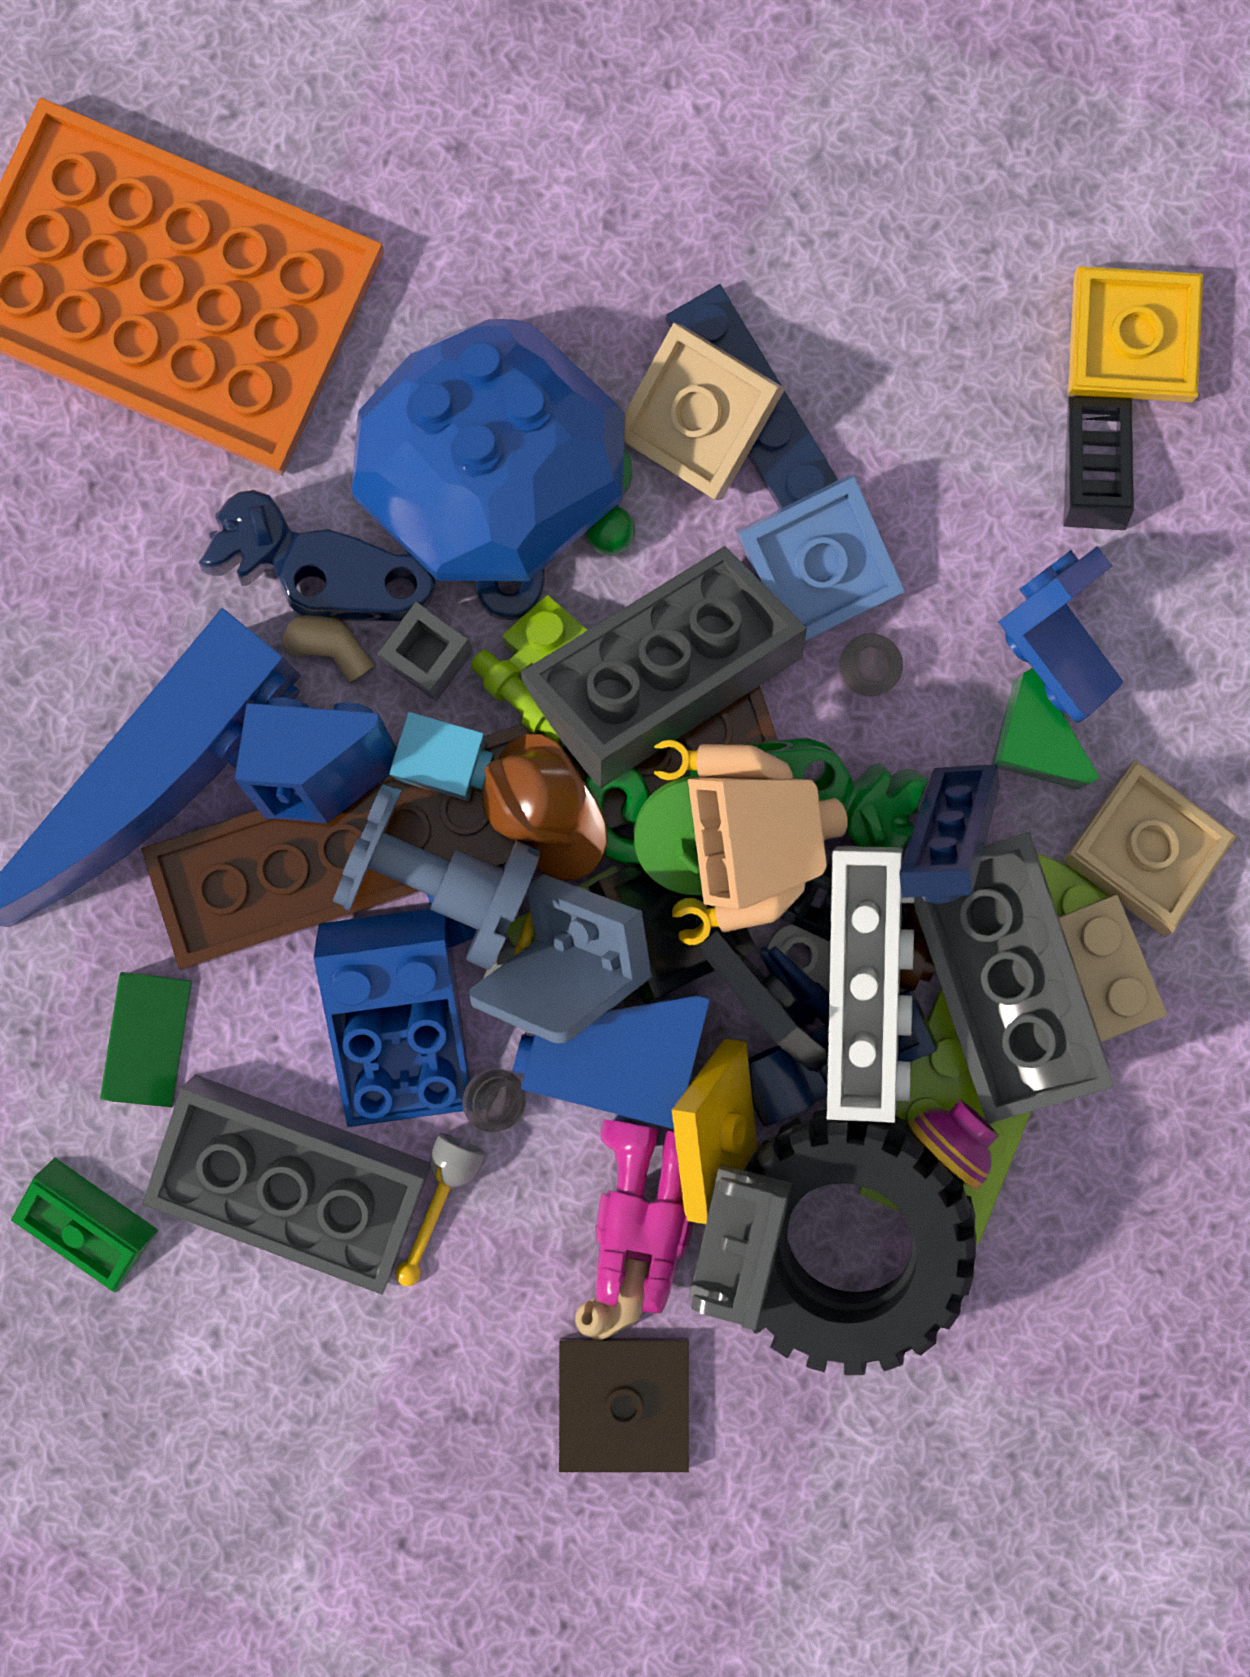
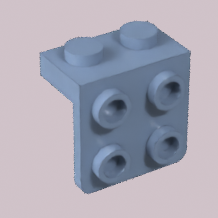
(577, 969)

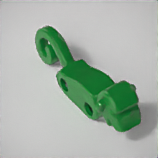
(874, 803)

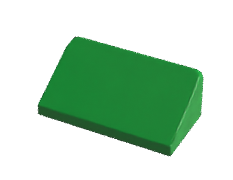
(145, 1039)
(83, 1224)

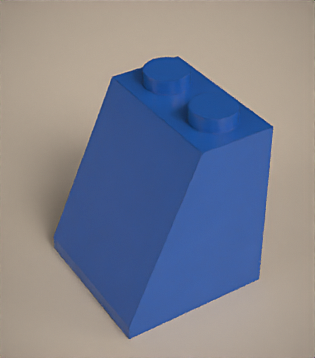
(623, 1063)

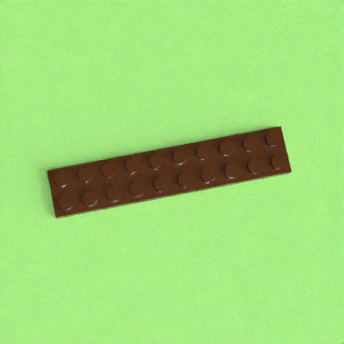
(278, 877)

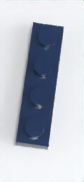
(785, 449)
(950, 833)

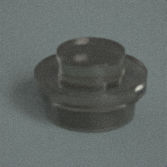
(870, 665)
(494, 1100)

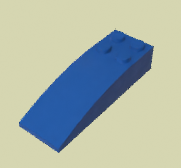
(150, 766)

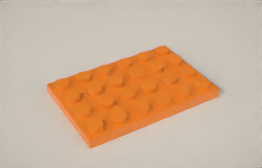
(172, 286)

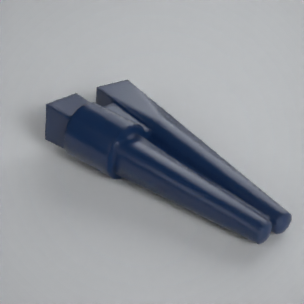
(811, 995)

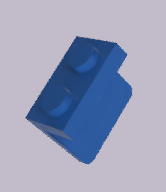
(1055, 641)

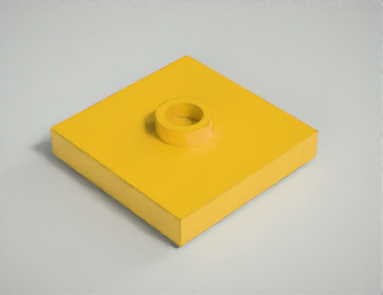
(1135, 334)
(714, 1125)

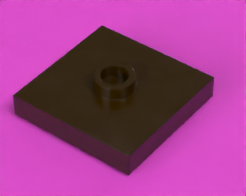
(624, 1405)

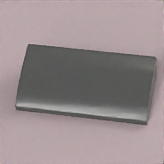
(664, 664)
(1014, 987)
(286, 1183)

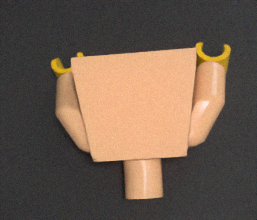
(753, 835)

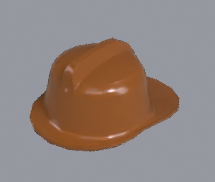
(544, 802)

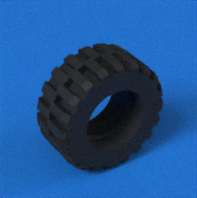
(940, 1270)

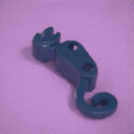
(352, 569)

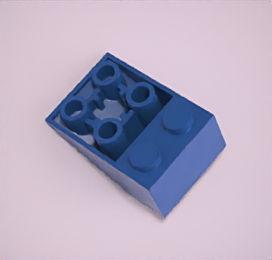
(393, 1015)

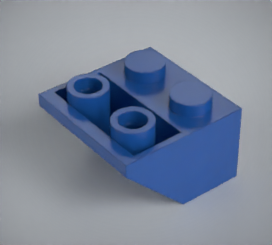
(311, 760)

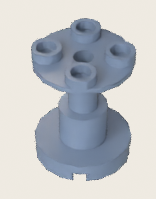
(461, 888)

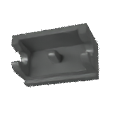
(739, 1246)

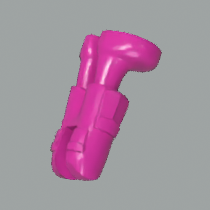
(638, 1227)

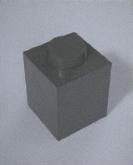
(426, 651)

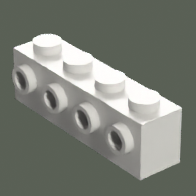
(865, 986)

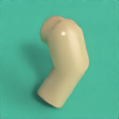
(327, 638)
(604, 1320)

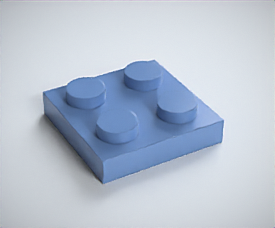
(822, 557)

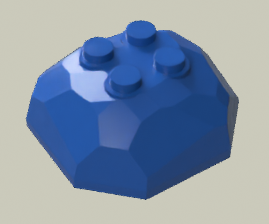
(488, 453)

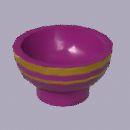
(958, 1140)

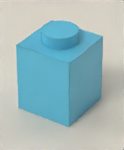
(441, 757)

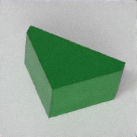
(1038, 738)

